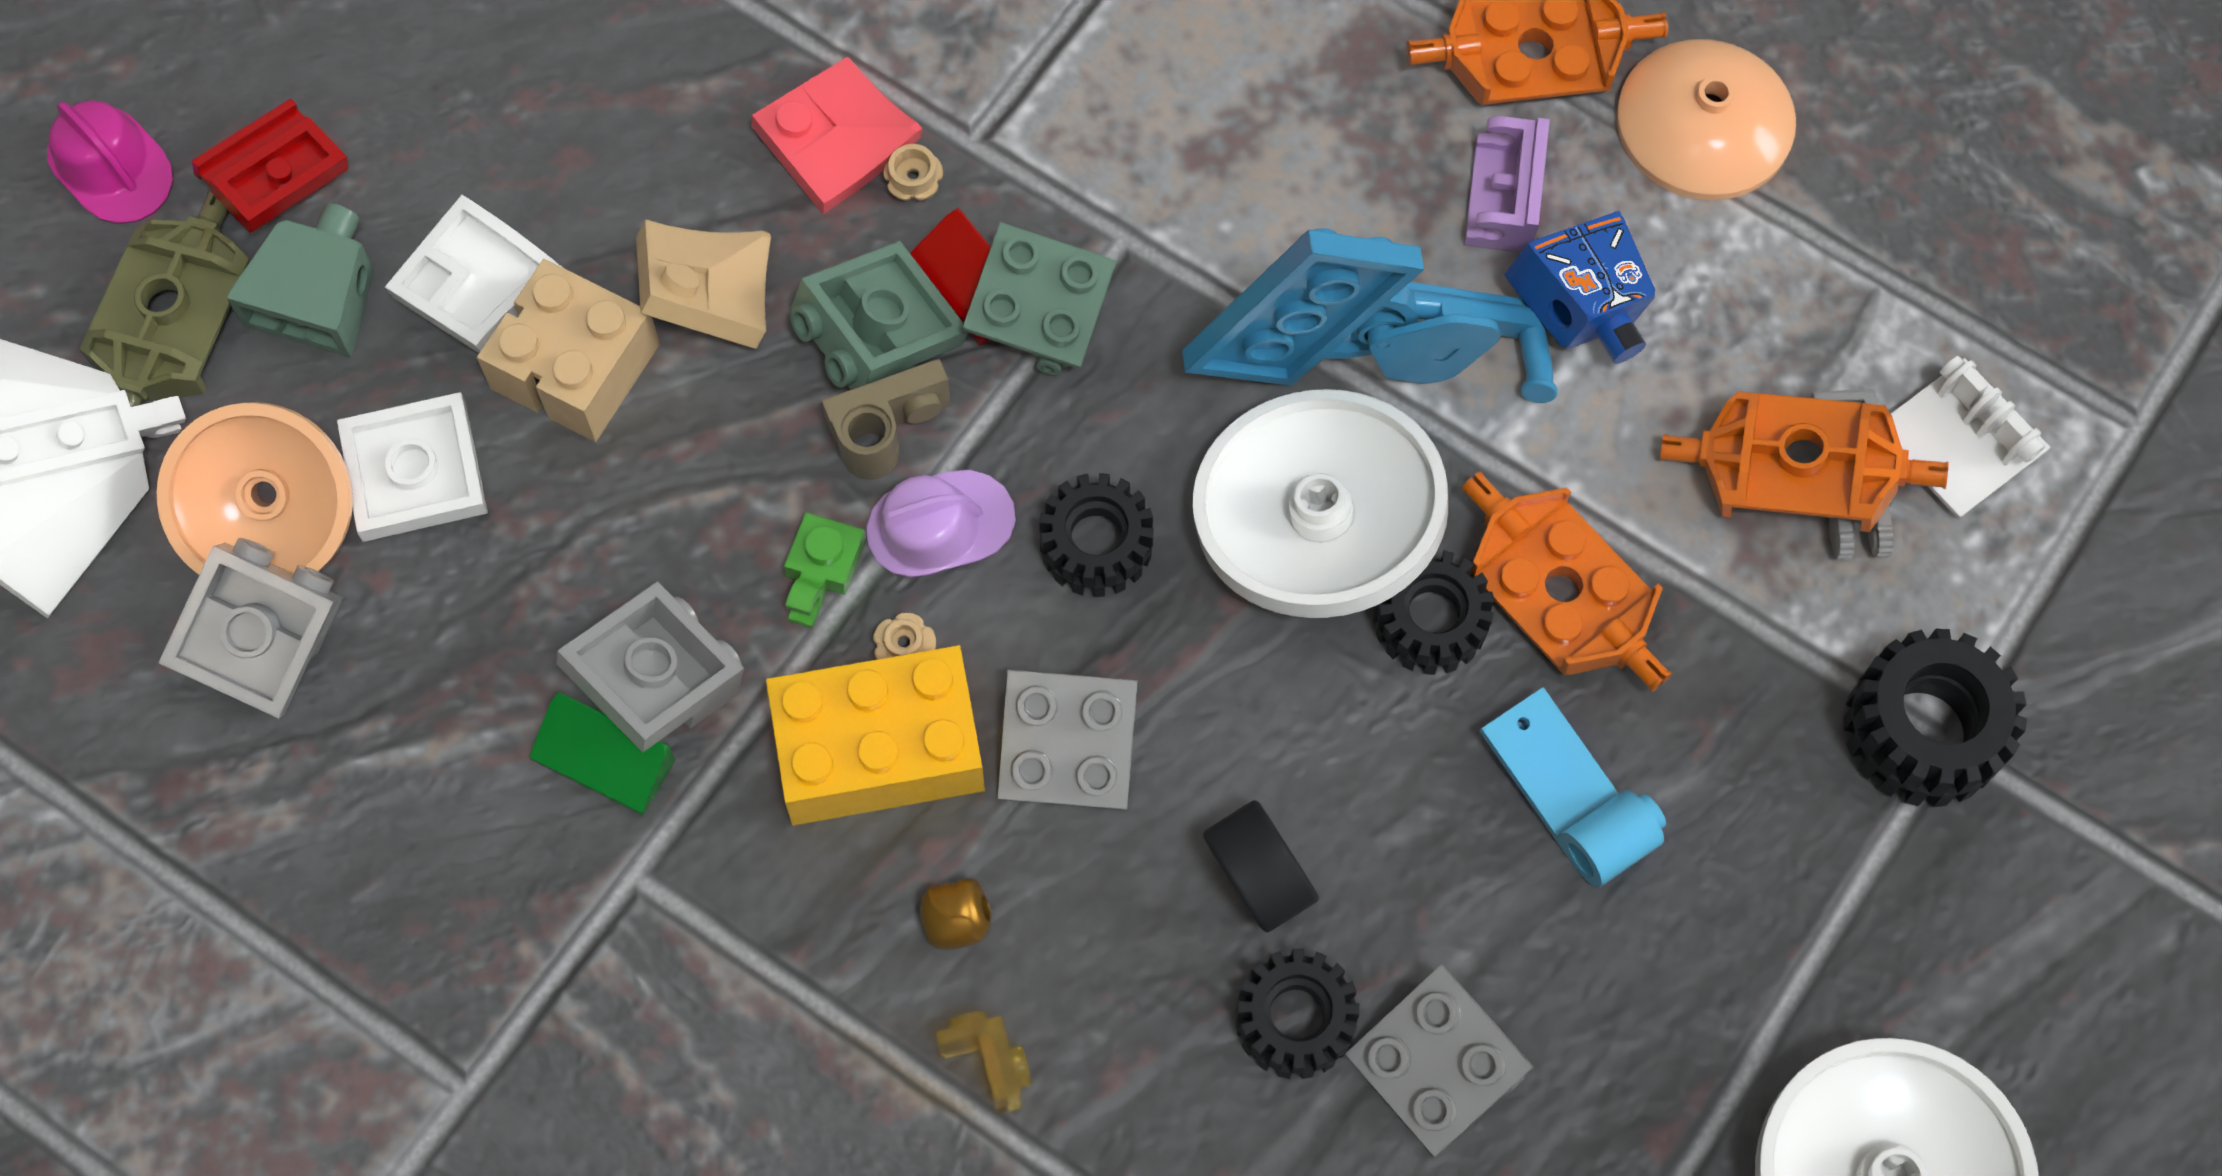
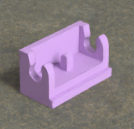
(1507, 184)

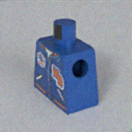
(1587, 285)

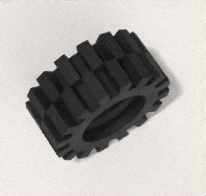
(1096, 500)
(1445, 647)
(1305, 974)

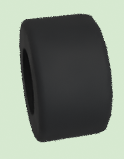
(1260, 866)

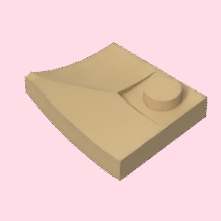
(704, 280)

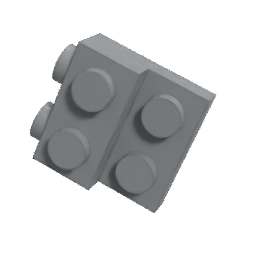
(252, 626)
(652, 667)

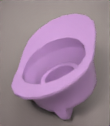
(940, 522)

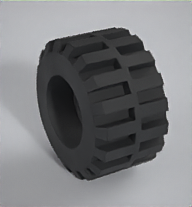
(1962, 679)

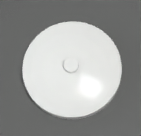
(1320, 503)
(1892, 1113)

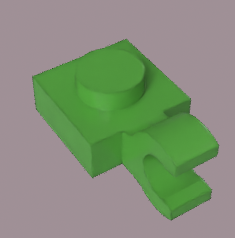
(820, 561)

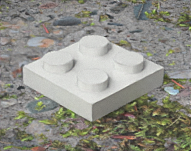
(412, 467)

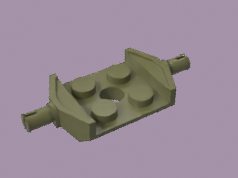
(166, 350)

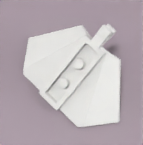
(66, 468)

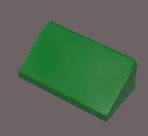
(599, 755)

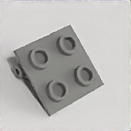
(1067, 739)
(1439, 1060)

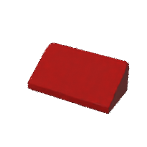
(954, 261)

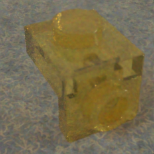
(1004, 1066)

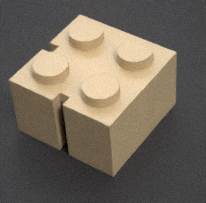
(579, 345)

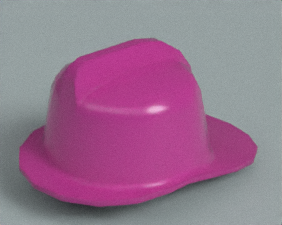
(108, 162)

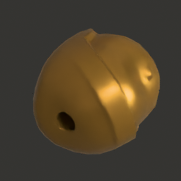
(955, 914)

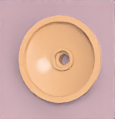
(1702, 144)
(214, 476)

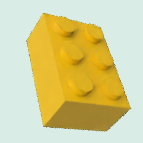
(875, 735)

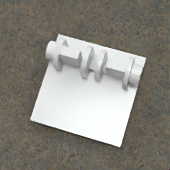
(1971, 428)

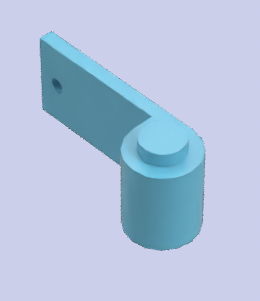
(1570, 792)

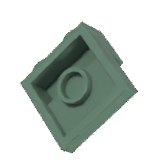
(874, 316)

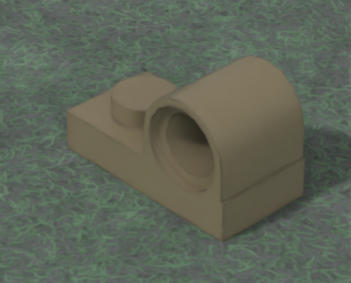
(877, 409)

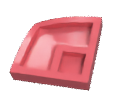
(834, 133)

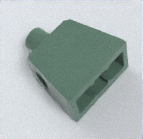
(308, 283)

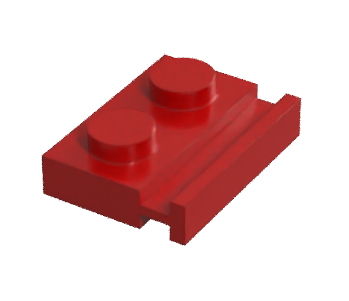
(270, 165)

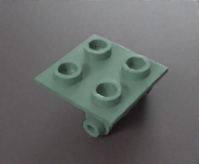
(1039, 297)

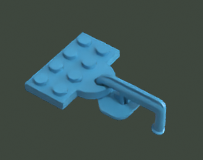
(1358, 300)

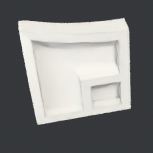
(467, 273)

